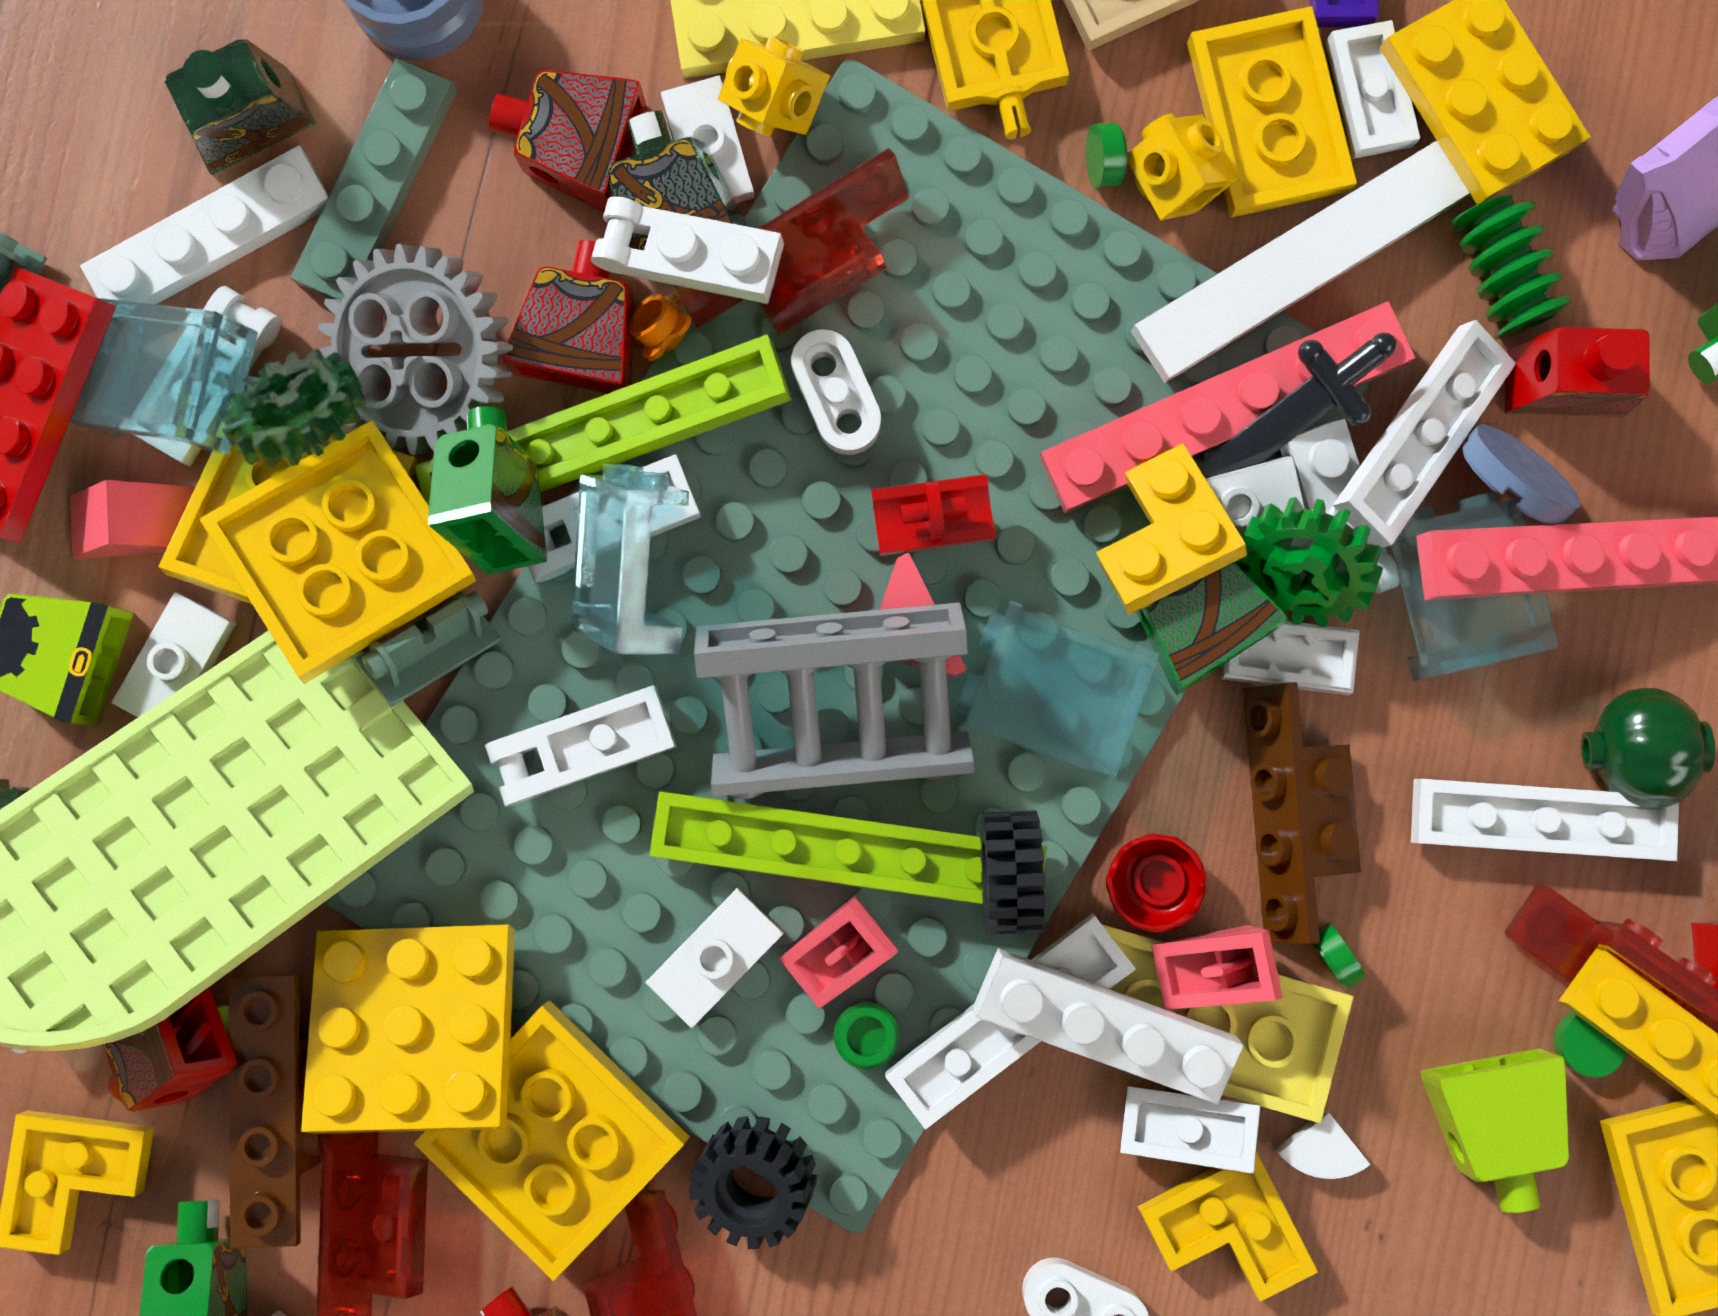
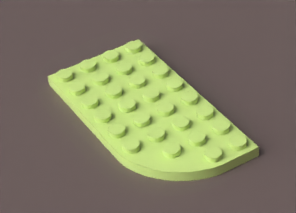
(201, 841)

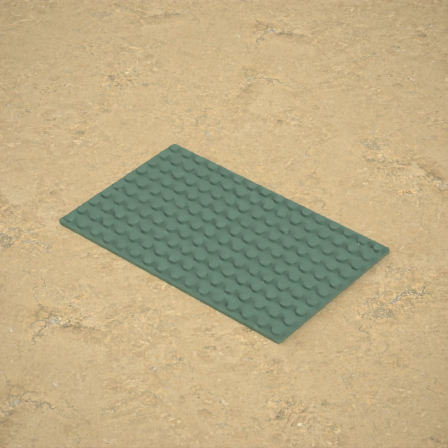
(982, 351)

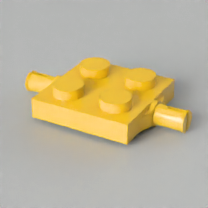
(995, 54)

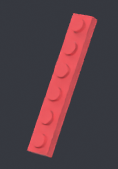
(1207, 412)
(1568, 558)

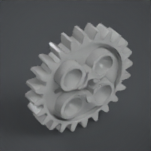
(410, 289)

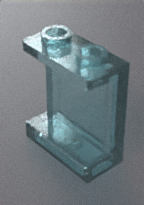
(166, 374)
(615, 558)
(1468, 631)
(1057, 690)

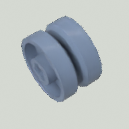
(416, 27)

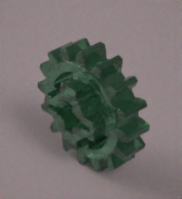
(293, 408)

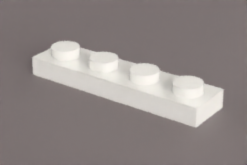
(210, 232)
(1425, 433)
(1540, 820)
(1107, 1026)
(974, 1051)

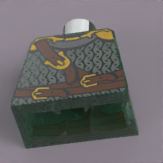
(236, 102)
(671, 175)

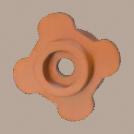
(659, 325)

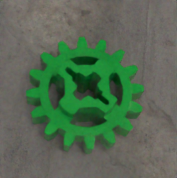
(1311, 561)

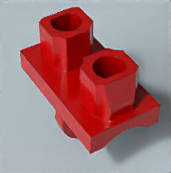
(933, 515)

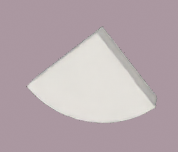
(1322, 1150)

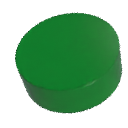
(1106, 155)
(1338, 957)
(866, 1035)
(1586, 1048)

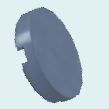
(1513, 466)

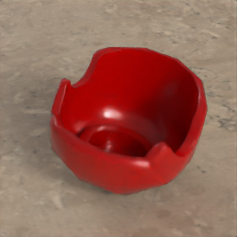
(1156, 883)

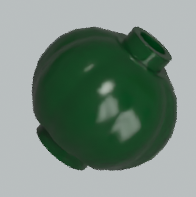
(1649, 748)

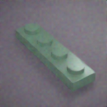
(375, 177)

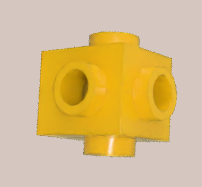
(772, 87)
(1180, 165)

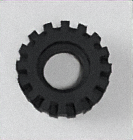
(1012, 872)
(739, 1210)

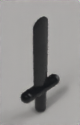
(1327, 388)

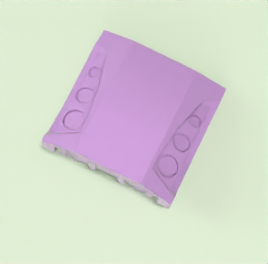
(1672, 191)

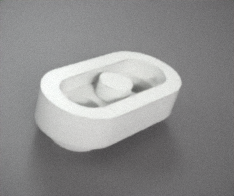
(837, 394)
(1088, 1291)

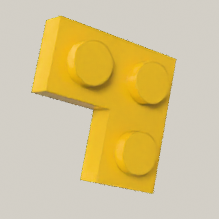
(1186, 534)
(56, 1159)
(1234, 1210)

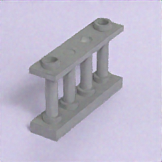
(852, 639)

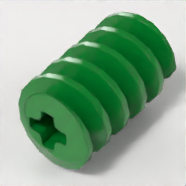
(1509, 264)

